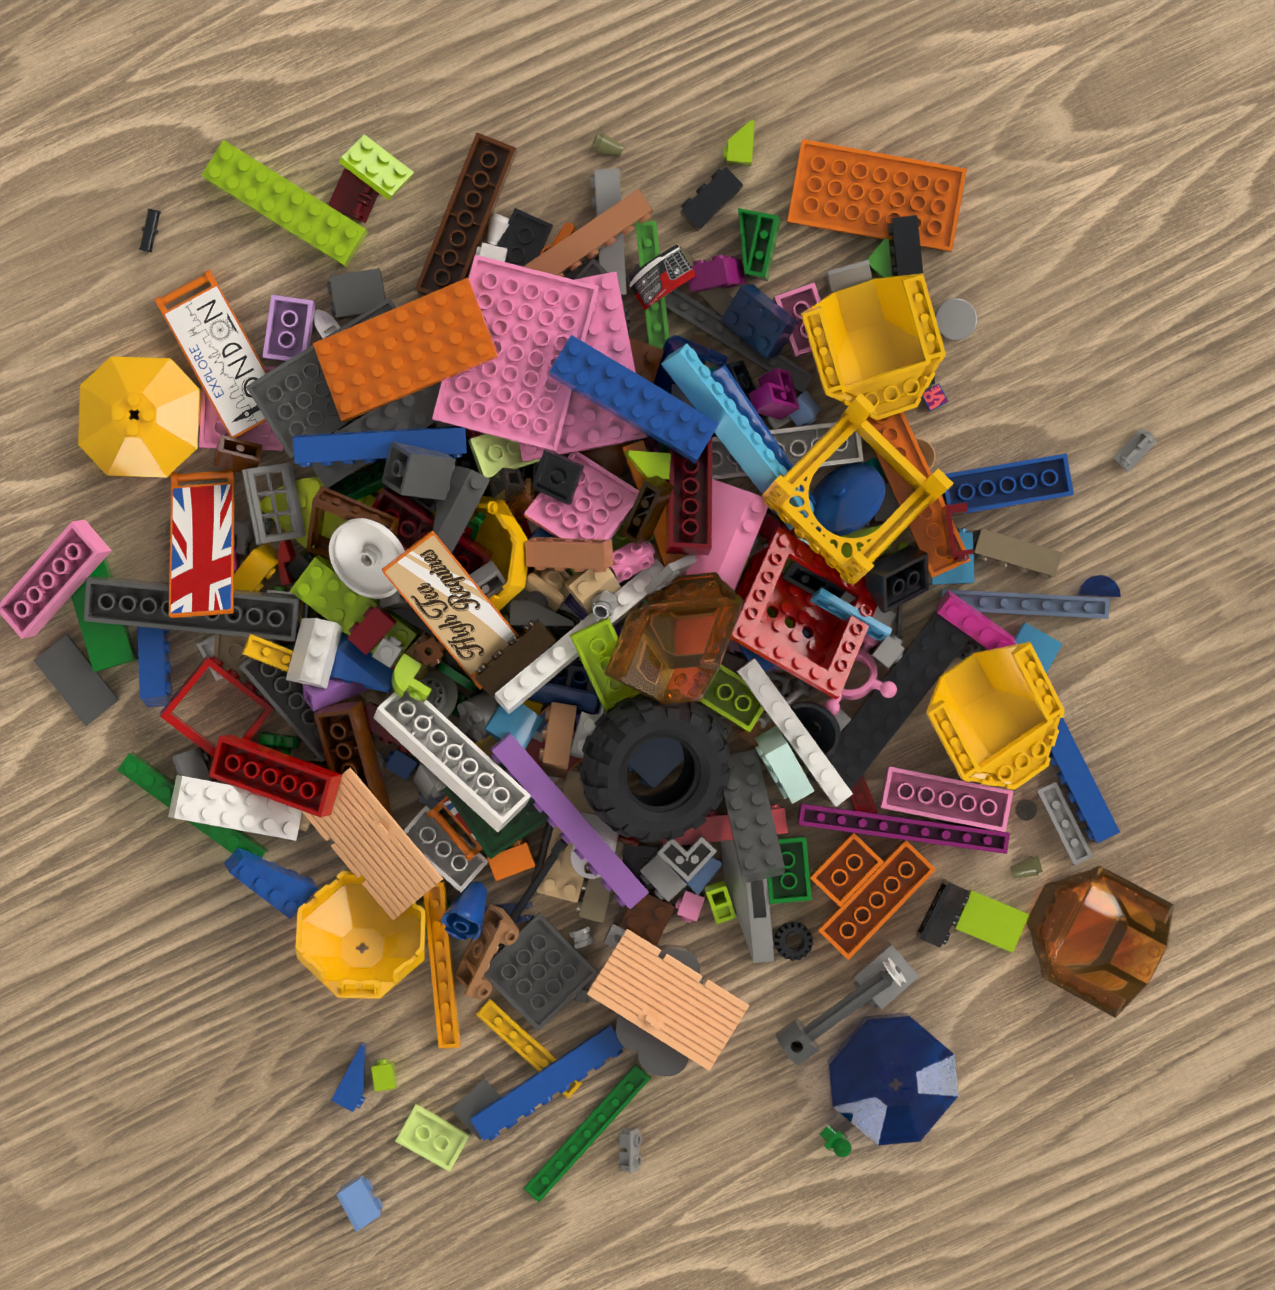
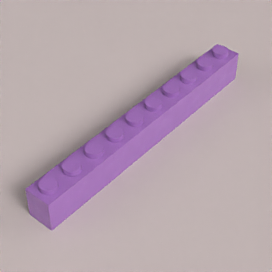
(569, 820)

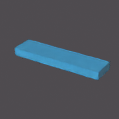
(844, 610)

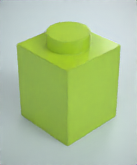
(384, 1075)

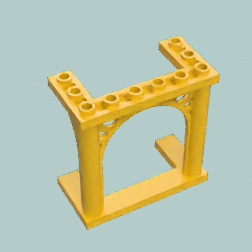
(783, 488)

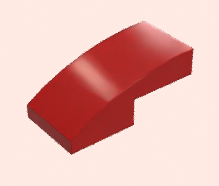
(285, 555)

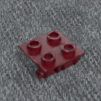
(353, 197)

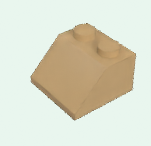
(588, 584)

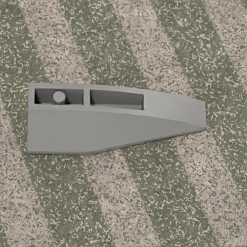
(750, 905)

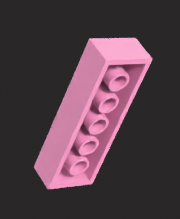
(53, 578)
(946, 798)

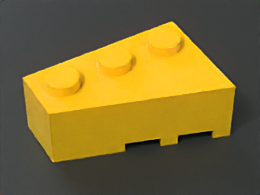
(256, 569)

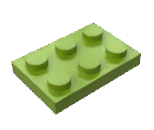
(376, 167)

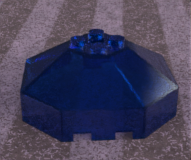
(869, 1061)

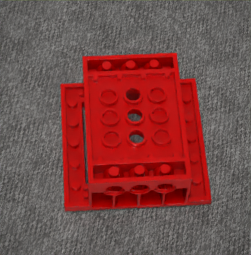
(833, 643)

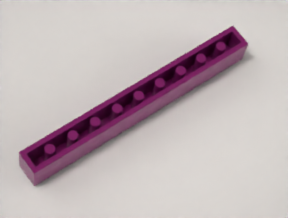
(903, 828)

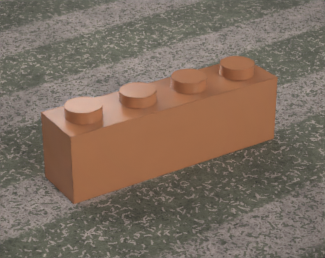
(569, 553)

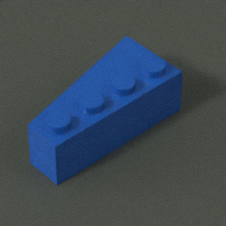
(154, 666)
(277, 885)

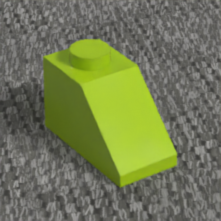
(740, 146)
(650, 463)

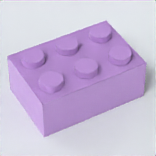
(288, 327)

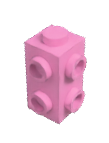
(631, 560)

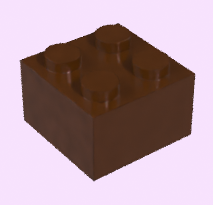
(648, 918)

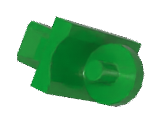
(836, 1141)

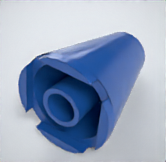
(466, 914)

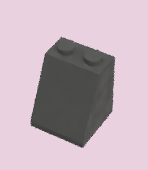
(418, 471)

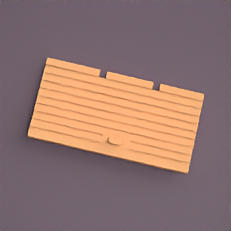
(375, 847)
(668, 1000)

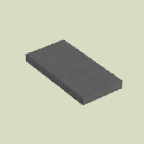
(76, 680)

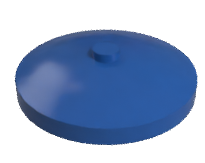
(848, 498)

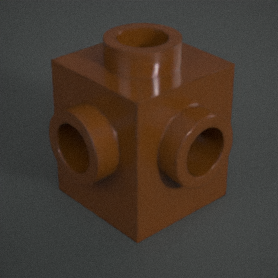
(436, 646)

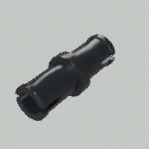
(150, 230)

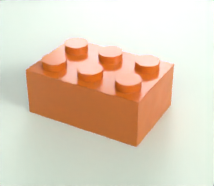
(846, 869)

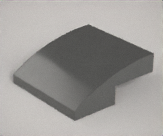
(473, 1102)

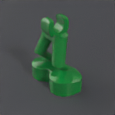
(285, 741)

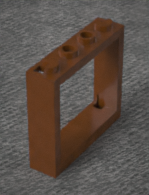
(342, 507)

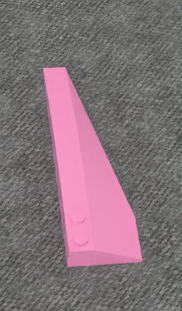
(734, 529)

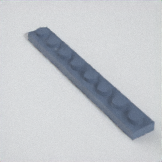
(1035, 604)

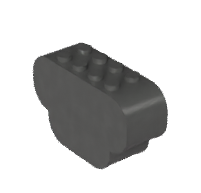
(654, 1054)

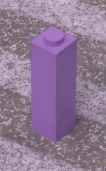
(335, 692)

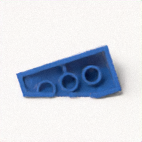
(357, 667)

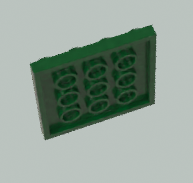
(490, 840)

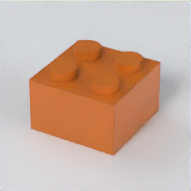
(512, 860)

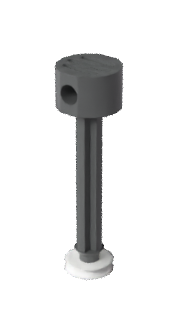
(807, 1034)

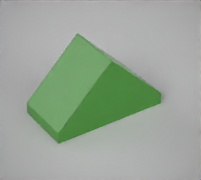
(880, 260)

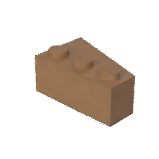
(557, 739)

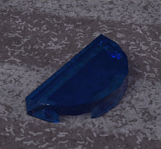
(1100, 586)

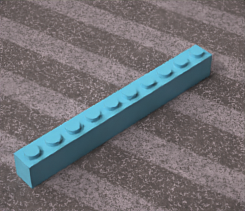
(733, 428)

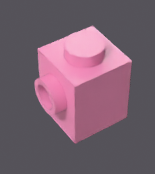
(689, 906)

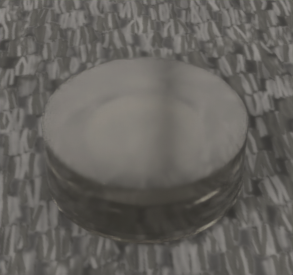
(1025, 809)

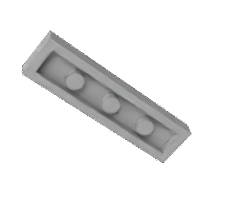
(1064, 823)

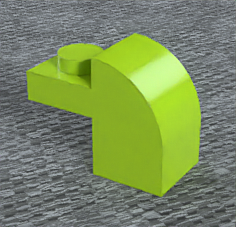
(404, 680)
(720, 902)

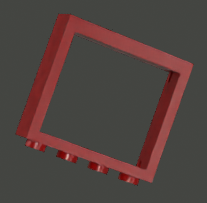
(231, 676)

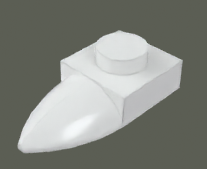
(325, 323)

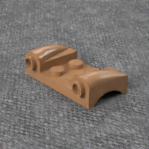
(496, 929)

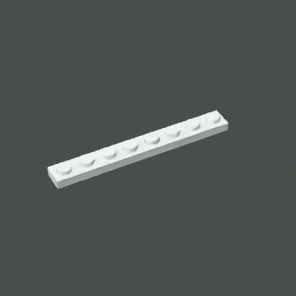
(794, 732)

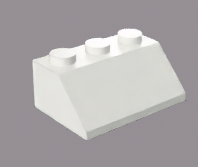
(314, 652)

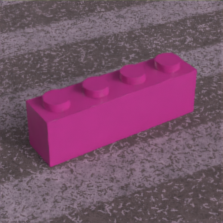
(973, 622)

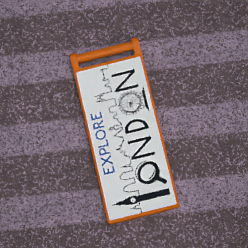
(217, 352)

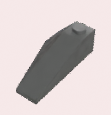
(461, 500)

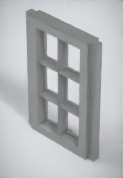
(255, 508)

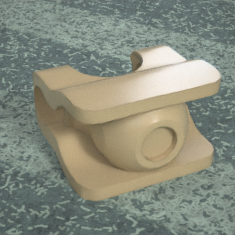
(550, 585)

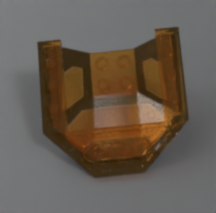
(676, 639)
(1099, 937)

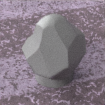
(604, 604)

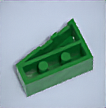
(759, 239)

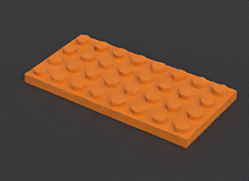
(864, 189)
(405, 350)

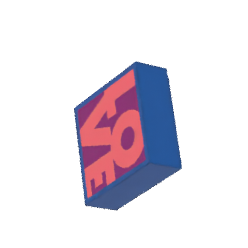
(934, 397)

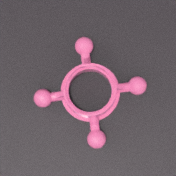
(887, 689)

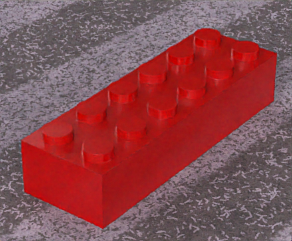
(275, 775)

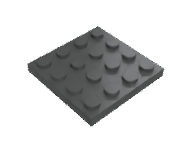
(539, 972)

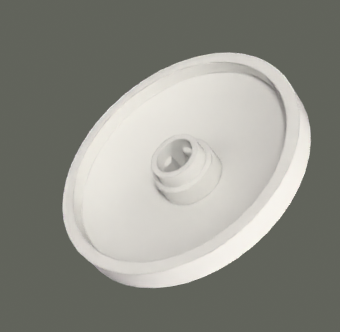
(360, 552)

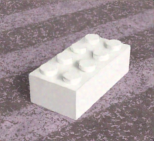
(443, 852)

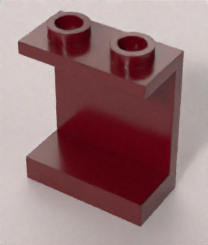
(947, 512)

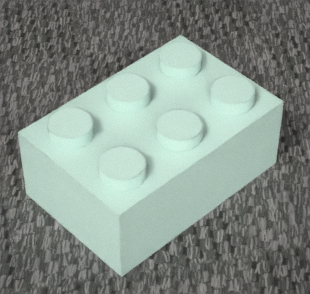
(783, 765)

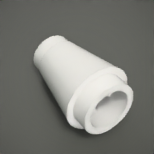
(497, 226)

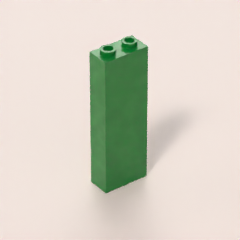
(105, 642)

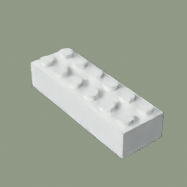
(232, 808)

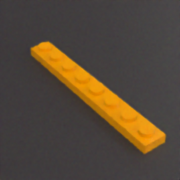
(441, 968)

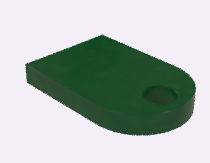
(458, 677)

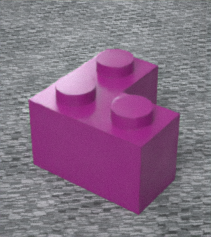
(718, 273)
(775, 395)

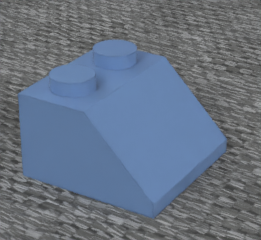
(359, 1202)

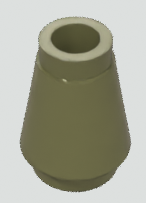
(606, 145)
(1028, 867)

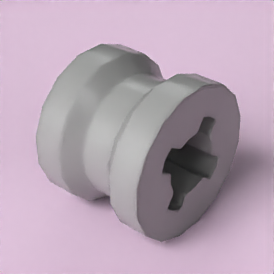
(581, 937)

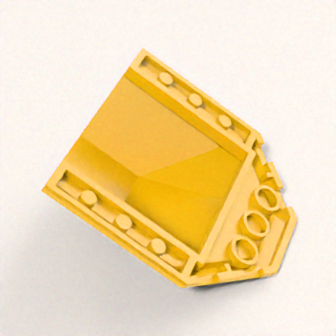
(876, 342)
(997, 716)

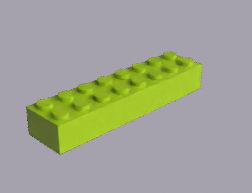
(284, 203)

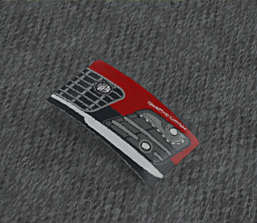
(660, 276)

